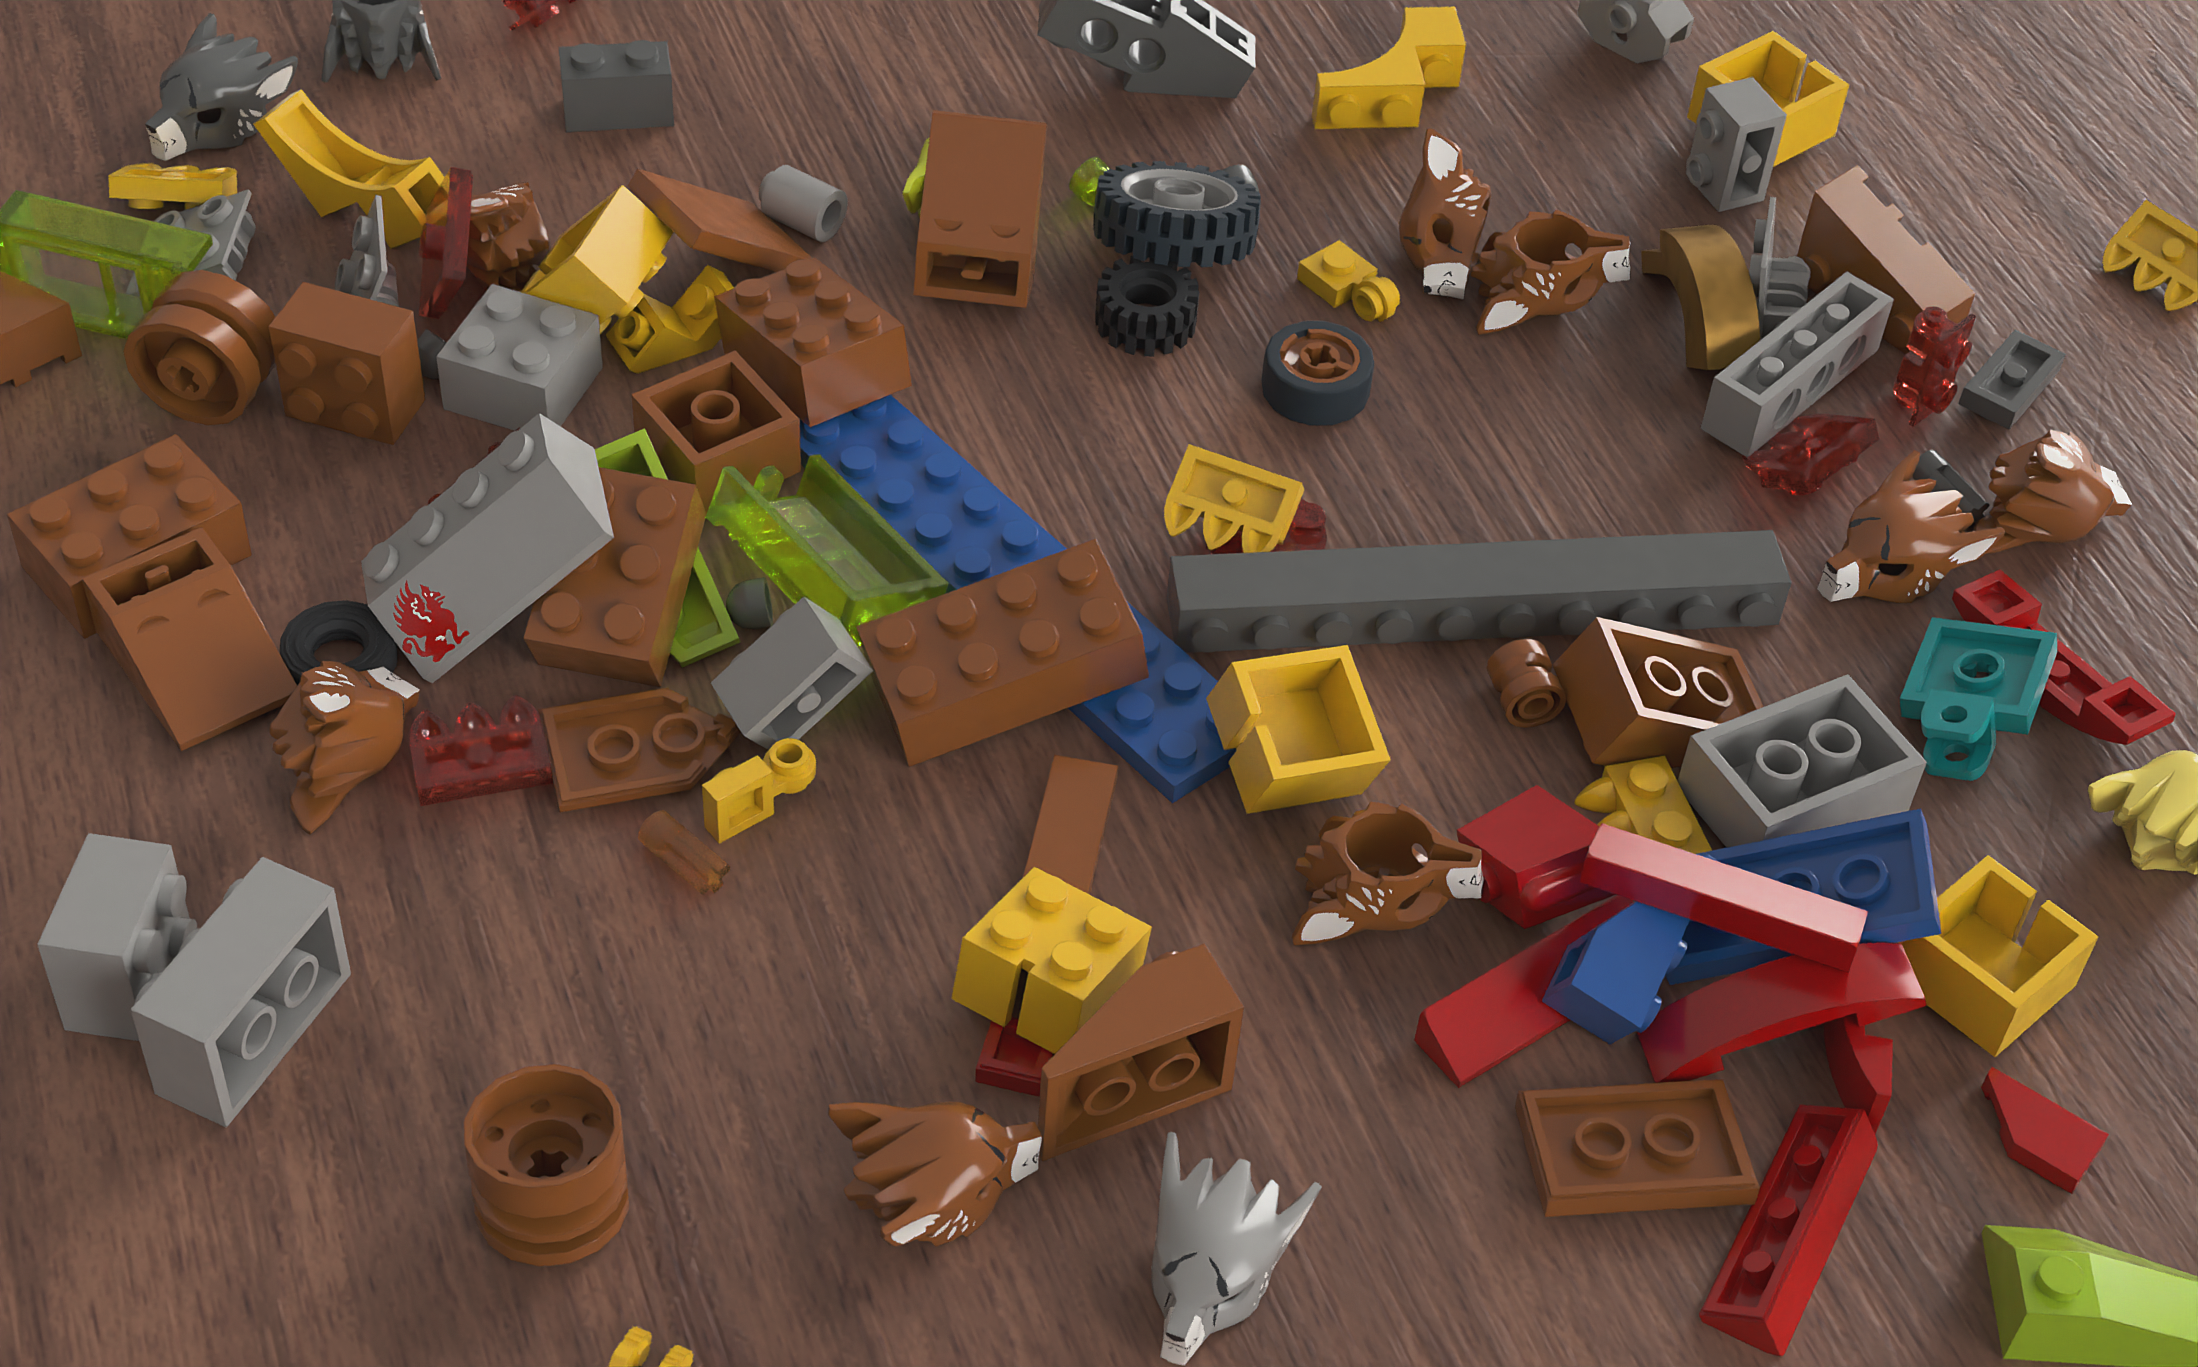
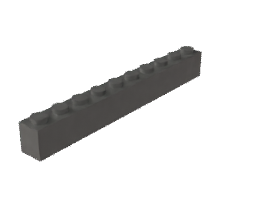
(1474, 590)

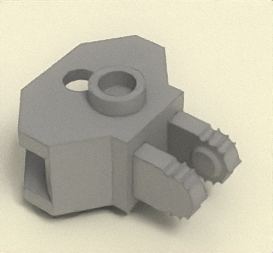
(1648, 25)

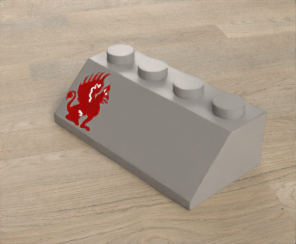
(488, 546)

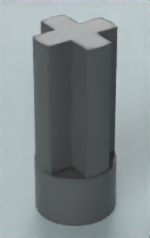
(1935, 467)

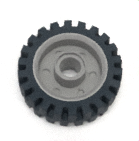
(1176, 214)

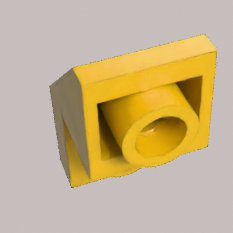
(664, 334)

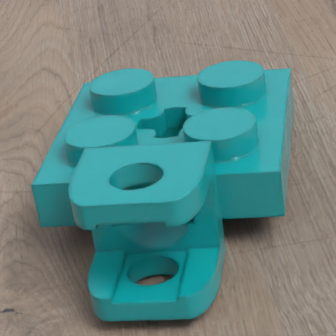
(1966, 711)

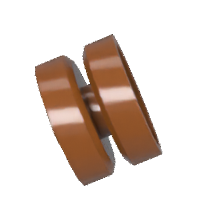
(202, 347)

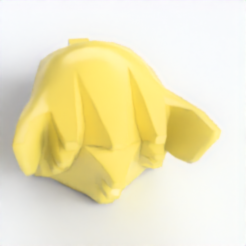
(2155, 810)

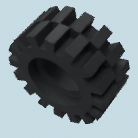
(1142, 326)

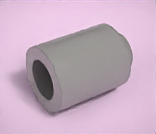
(803, 202)

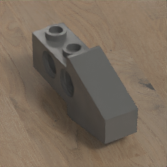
(1185, 50)

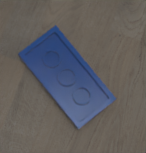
(1864, 863)

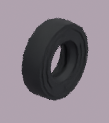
(336, 622)

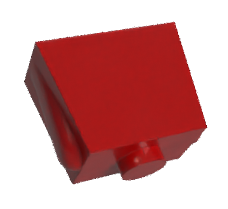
(1533, 857)

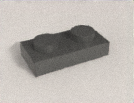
(2011, 379)

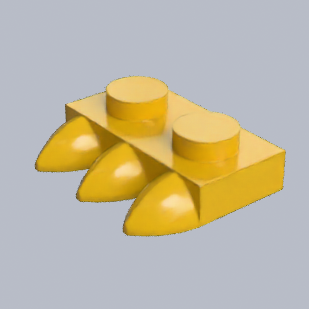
(149, 185)
(2161, 250)
(1231, 499)
(1645, 802)

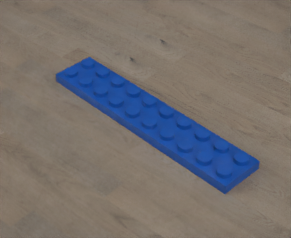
(977, 532)

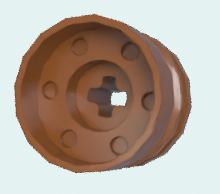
(547, 1164)

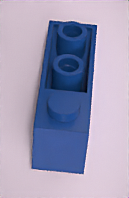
(1616, 969)

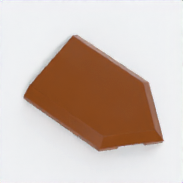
(631, 747)

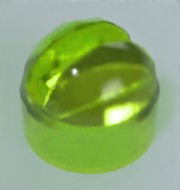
(1085, 179)

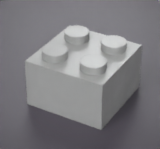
(519, 359)
(113, 932)

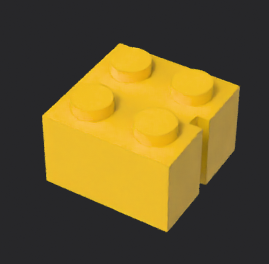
(1778, 70)
(604, 259)
(1297, 728)
(1066, 942)
(1979, 973)

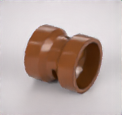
(1526, 684)

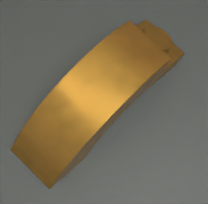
(1712, 291)

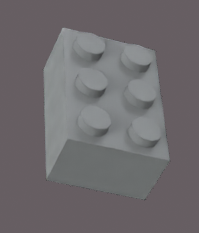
(1800, 766)
(241, 991)

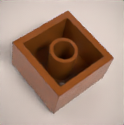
(347, 363)
(717, 420)

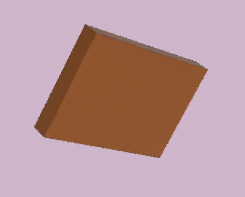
(717, 222)
(1635, 1148)

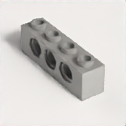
(1796, 364)

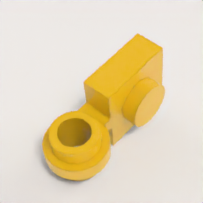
(1343, 275)
(746, 793)

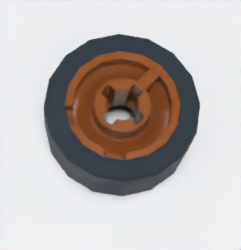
(1317, 373)

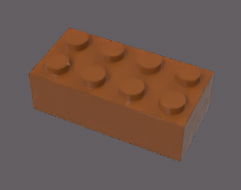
(1003, 652)

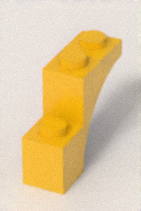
(1393, 86)
(340, 171)

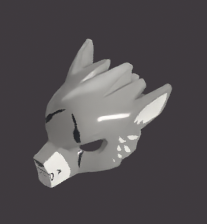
(1214, 1245)

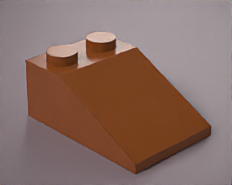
(1649, 690)
(1144, 1053)

